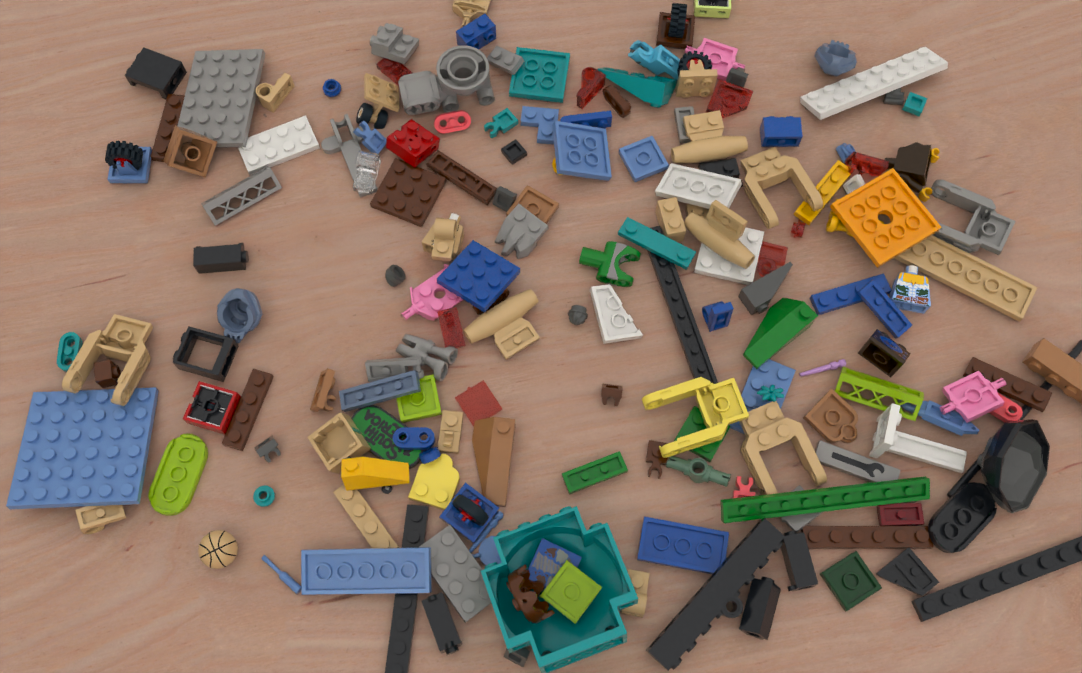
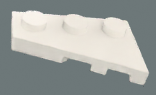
(611, 317)

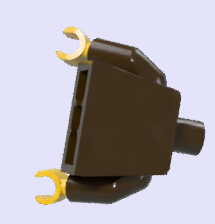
(913, 166)

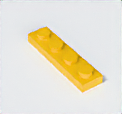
(827, 188)

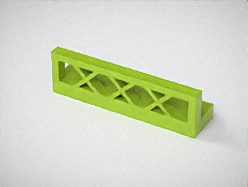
(881, 386)

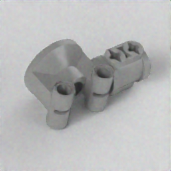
(459, 72)

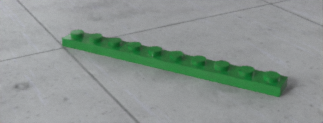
(825, 499)

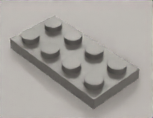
(457, 573)

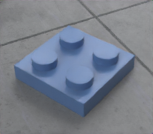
(643, 158)

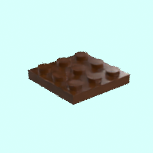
(408, 192)

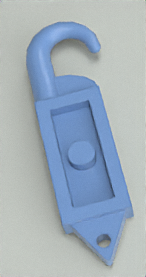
(950, 421)

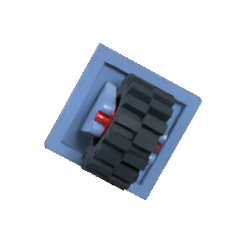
(128, 162)

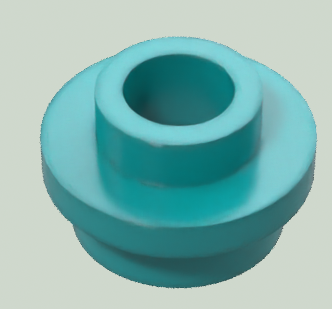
(268, 500)

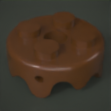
(525, 599)

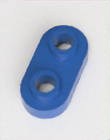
(413, 439)

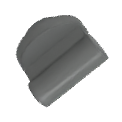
(894, 97)

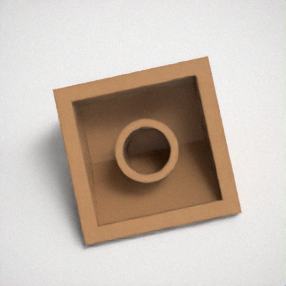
(189, 151)

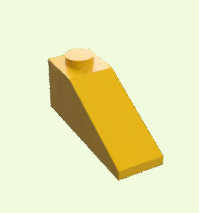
(373, 472)

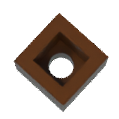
(106, 373)

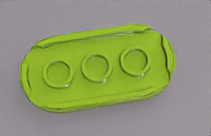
(178, 474)

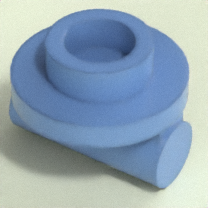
(845, 151)

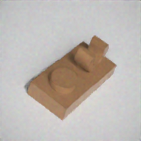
(325, 383)

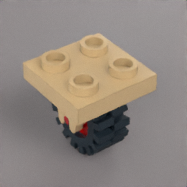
(695, 76)

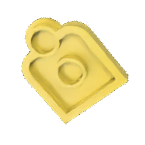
(435, 483)

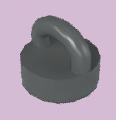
(394, 275)

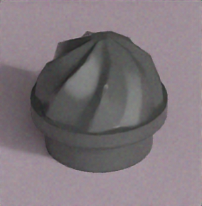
(577, 314)

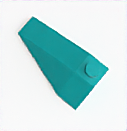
(652, 89)

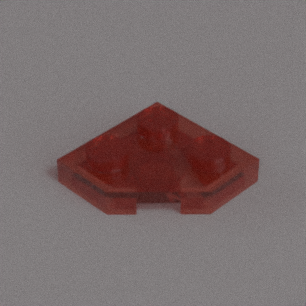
(729, 99)

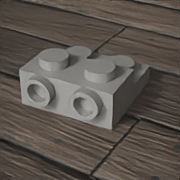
(393, 44)

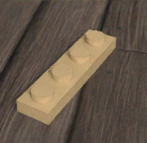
(364, 518)

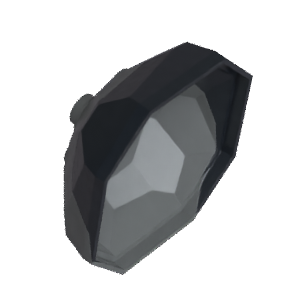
(1015, 463)

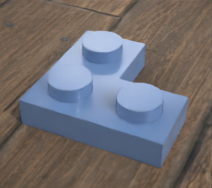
(541, 118)

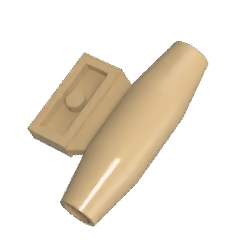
(707, 140)
(721, 233)
(506, 324)

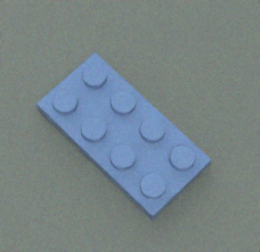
(768, 374)

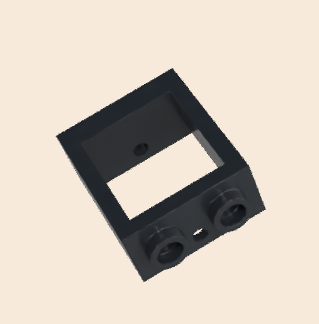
(223, 361)

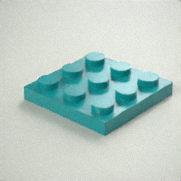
(541, 75)

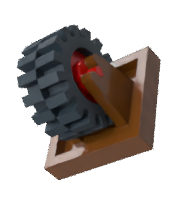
(676, 28)

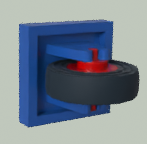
(469, 512)

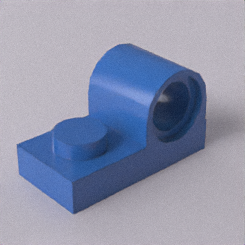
(717, 315)

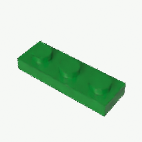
(594, 472)

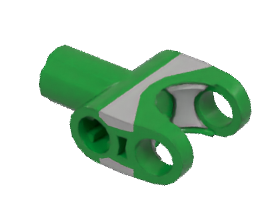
(609, 262)

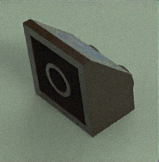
(884, 353)

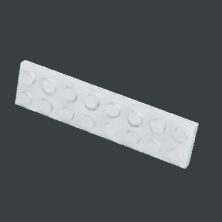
(873, 82)

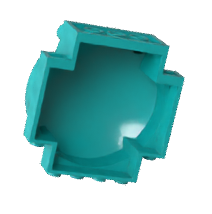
(558, 639)

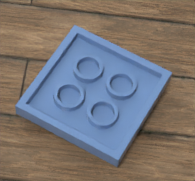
(581, 151)

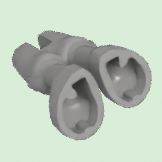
(424, 347)

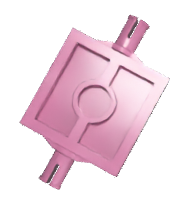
(721, 56)
(973, 396)

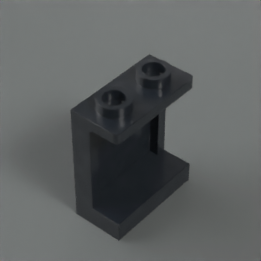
(156, 72)

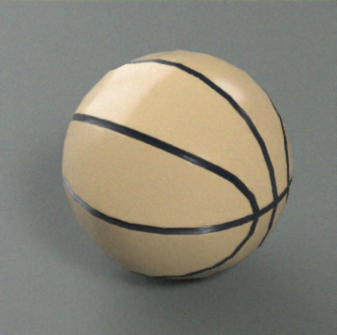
(218, 549)

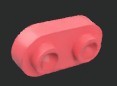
(452, 122)
(1003, 414)

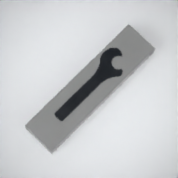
(854, 464)

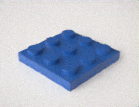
(478, 276)

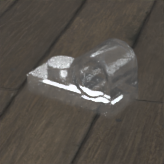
(367, 171)

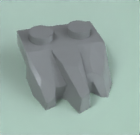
(520, 232)

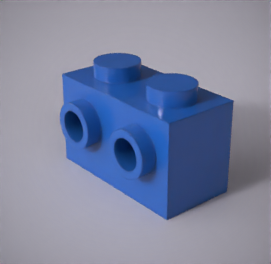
(477, 33)
(781, 131)

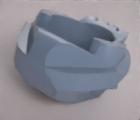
(835, 58)
(239, 313)

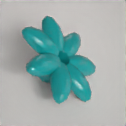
(770, 393)

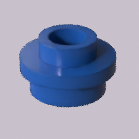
(329, 84)

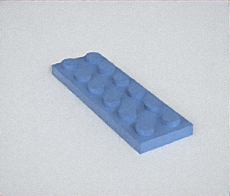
(366, 571)

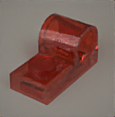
(589, 87)

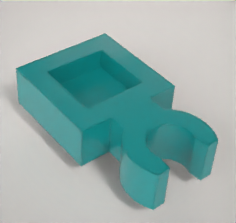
(502, 121)

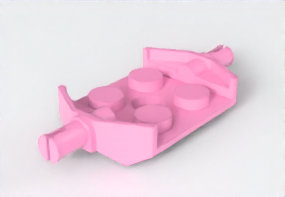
(426, 303)

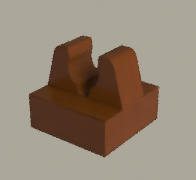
(611, 391)

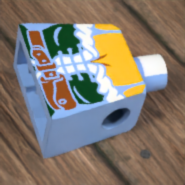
(911, 291)

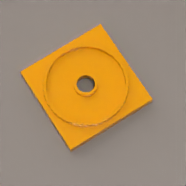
(889, 196)

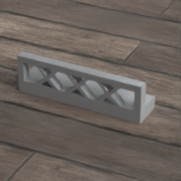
(238, 188)

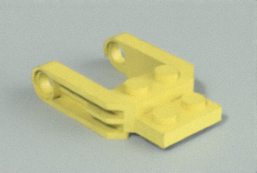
(718, 404)

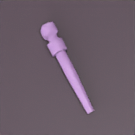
(832, 365)

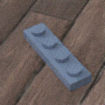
(379, 391)

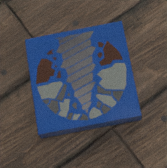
(549, 560)

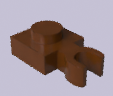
(654, 456)

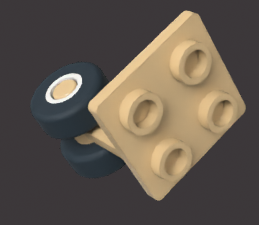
(382, 95)

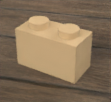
(670, 219)

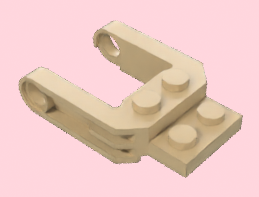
(770, 169)
(121, 340)
(767, 429)

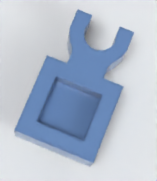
(372, 140)

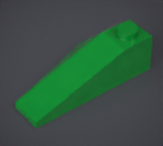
(779, 327)

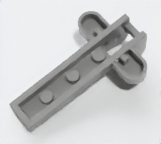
(349, 148)

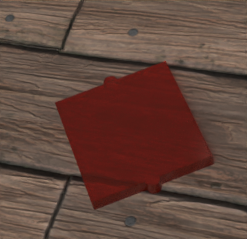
(478, 402)

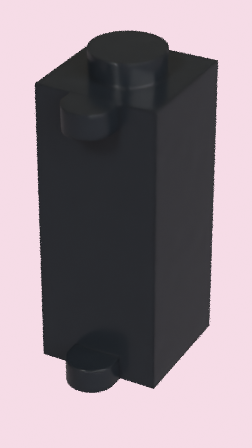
(220, 258)
(798, 561)
(760, 608)
(442, 623)

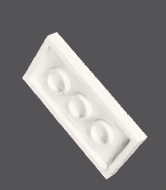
(278, 145)
(697, 186)

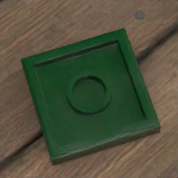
(850, 581)

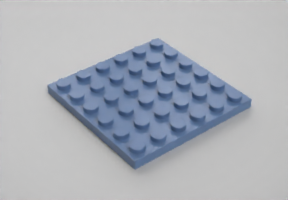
(83, 450)

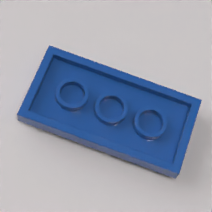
(682, 545)

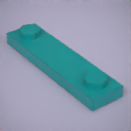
(656, 243)

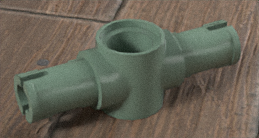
(688, 467)

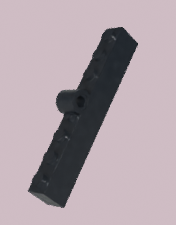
(714, 595)

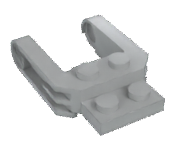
(986, 226)

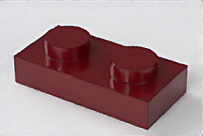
(900, 514)

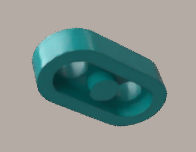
(68, 353)

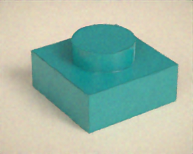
(914, 104)

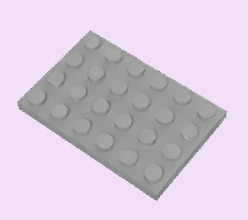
(222, 95)

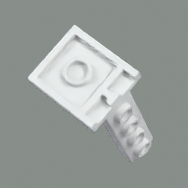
(911, 446)

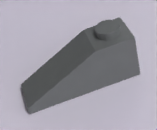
(761, 292)

